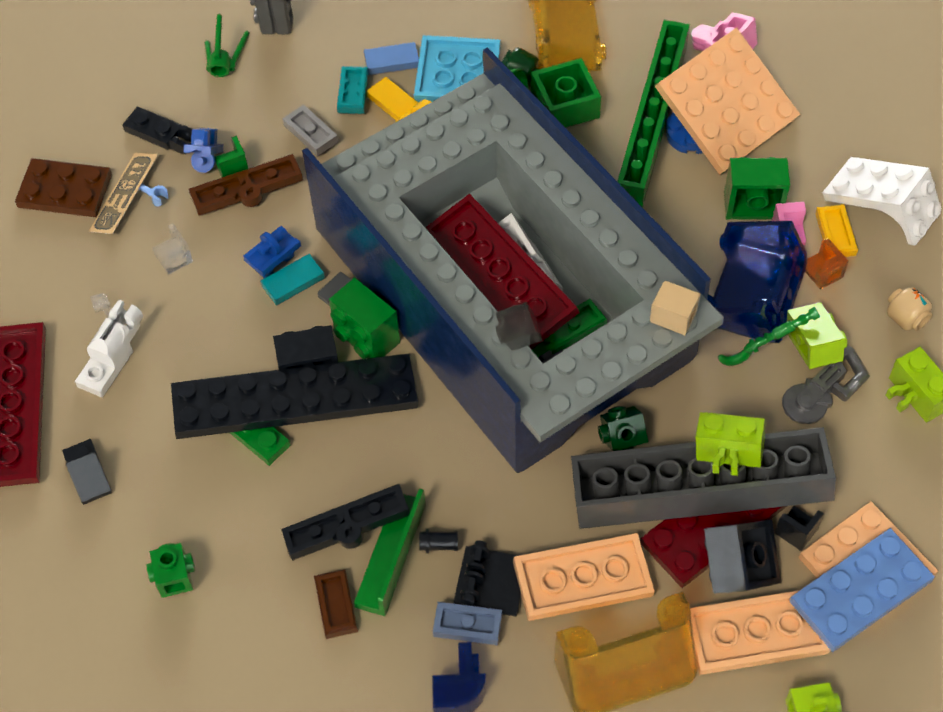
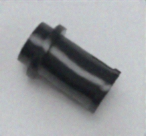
(438, 541)

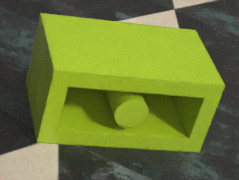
(819, 339)

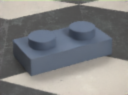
(467, 623)

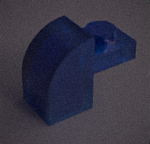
(460, 691)

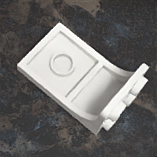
(894, 188)

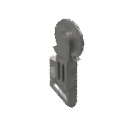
(810, 401)

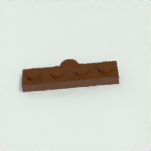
(246, 185)

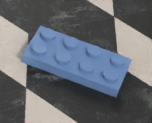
(861, 589)

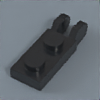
(157, 130)

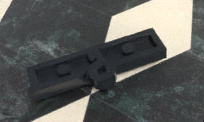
(345, 523)

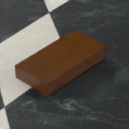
(335, 604)

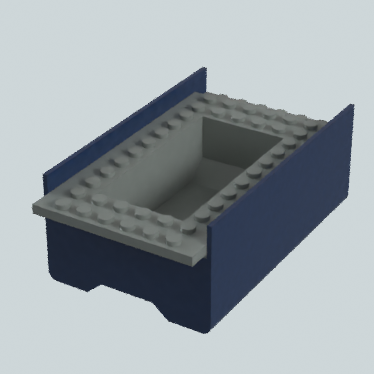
(597, 240)

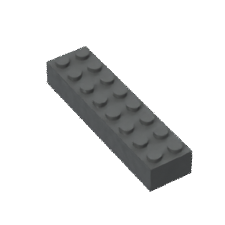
(672, 484)

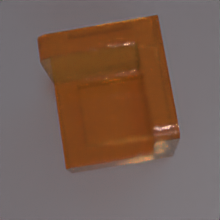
(827, 265)

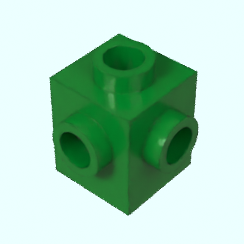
(171, 569)

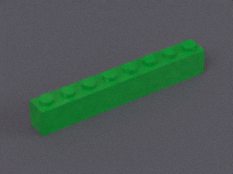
(652, 112)

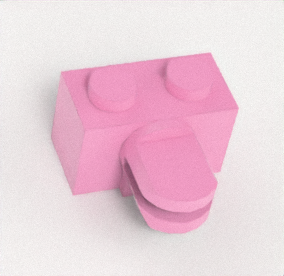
(704, 36)

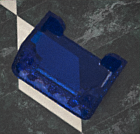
(759, 276)

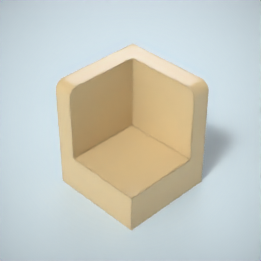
(674, 307)

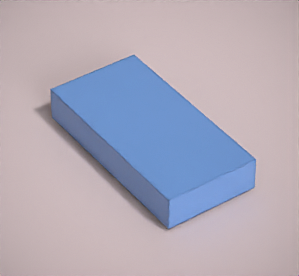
(391, 58)

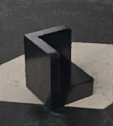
(798, 527)

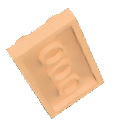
(583, 576)
(752, 634)

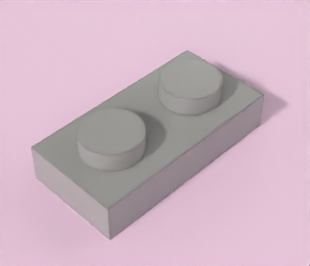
(310, 130)

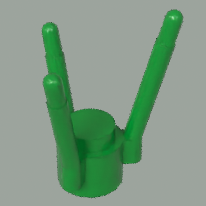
(219, 61)

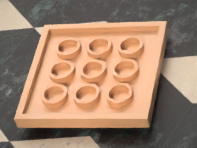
(727, 100)

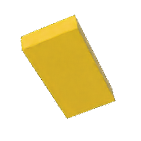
(391, 98)
(836, 226)

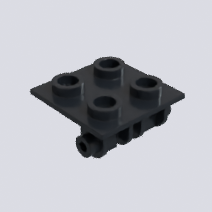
(488, 580)

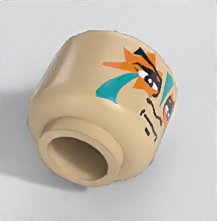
(909, 309)

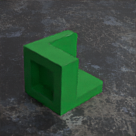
(232, 161)

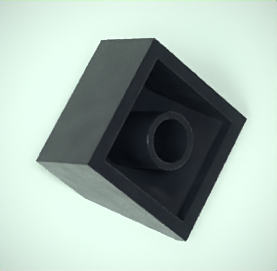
(742, 556)

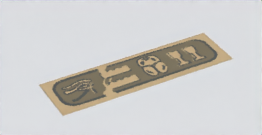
(123, 193)

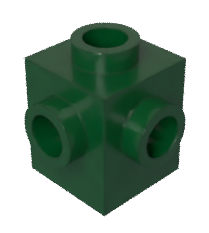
(622, 428)

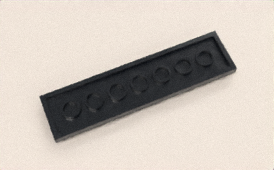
(293, 396)

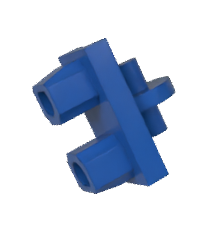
(204, 147)
(271, 251)

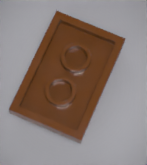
(63, 187)

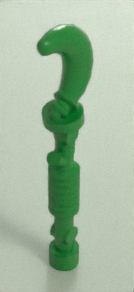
(777, 333)

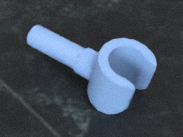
(154, 193)

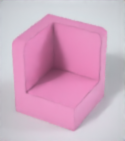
(792, 212)

